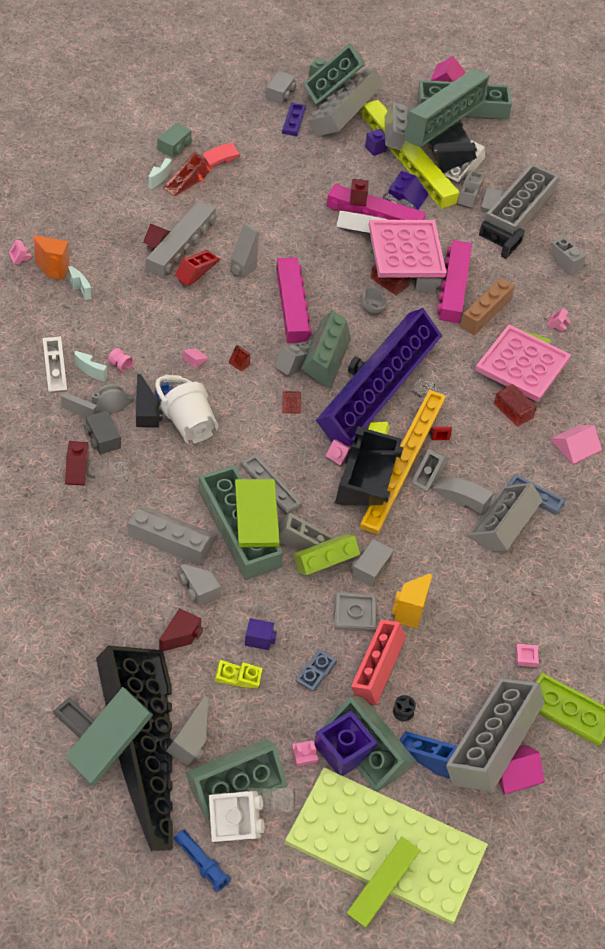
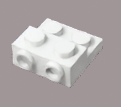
(236, 816)

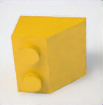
(411, 601)

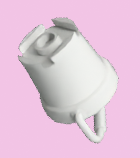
(188, 408)

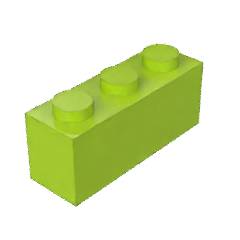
(326, 554)

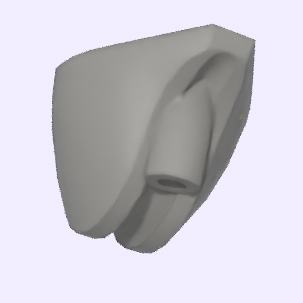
(111, 398)

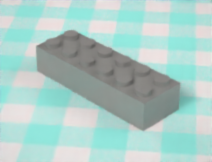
(345, 102)
(523, 199)
(495, 735)

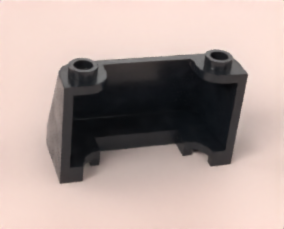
(452, 147)
(368, 469)

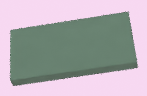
(108, 736)

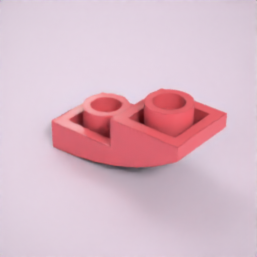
(221, 153)

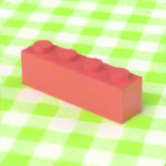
(379, 661)

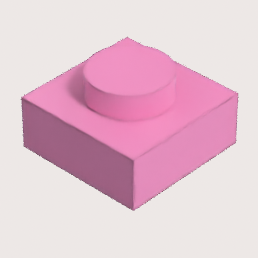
(338, 452)
(527, 655)

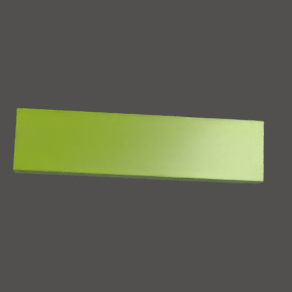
(383, 882)

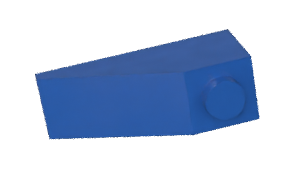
(429, 752)

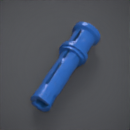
(208, 867)

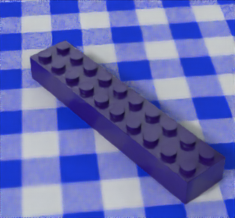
(379, 377)

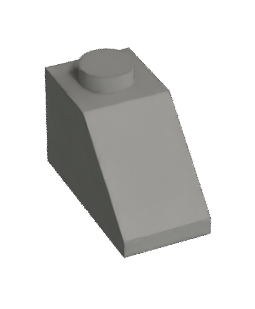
(430, 469)

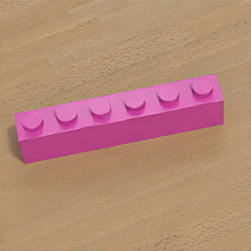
(339, 200)
(455, 282)
(292, 300)

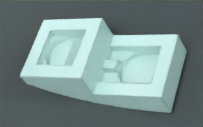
(158, 174)
(78, 281)
(92, 369)

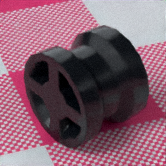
(401, 704)

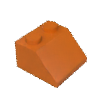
(52, 256)

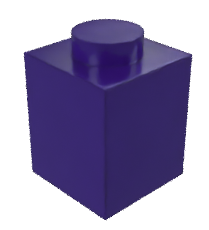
(375, 142)
(260, 634)

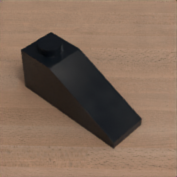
(146, 406)

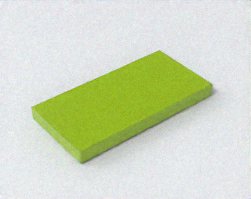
(256, 513)
(572, 710)

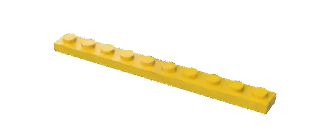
(412, 445)

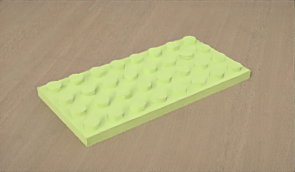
(359, 828)

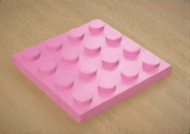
(407, 248)
(524, 362)

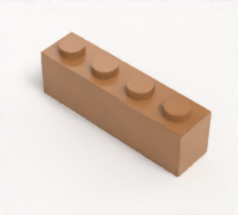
(487, 306)

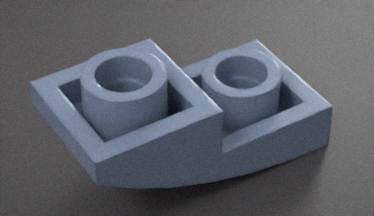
(316, 670)

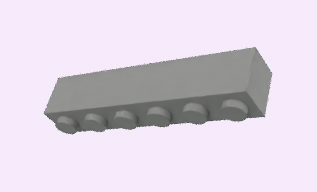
(181, 239)

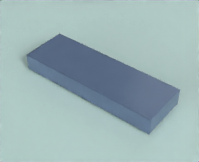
(550, 501)

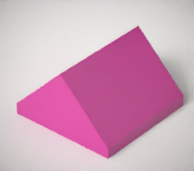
(448, 71)
(523, 770)

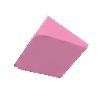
(194, 357)

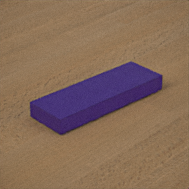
(294, 119)

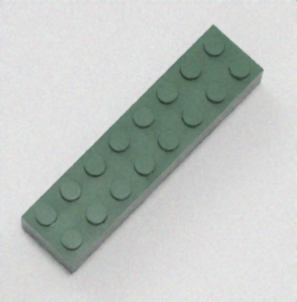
(446, 107)

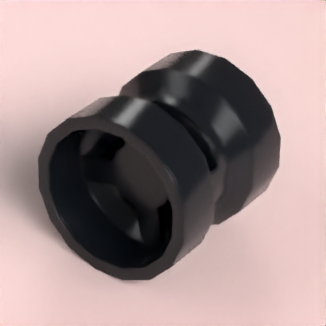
(355, 365)

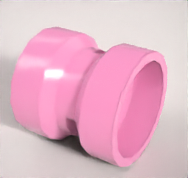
(119, 359)

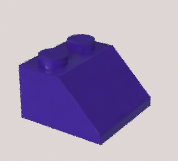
(409, 188)
(344, 743)

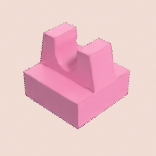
(19, 252)
(559, 320)
(304, 753)

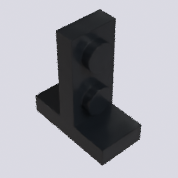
(502, 238)

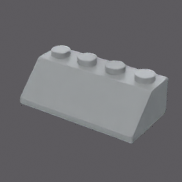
(506, 517)
(170, 534)

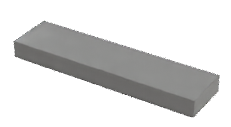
(284, 497)

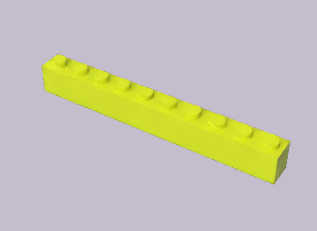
(415, 160)

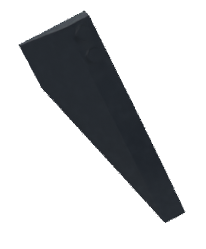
(145, 760)

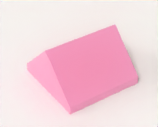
(578, 443)

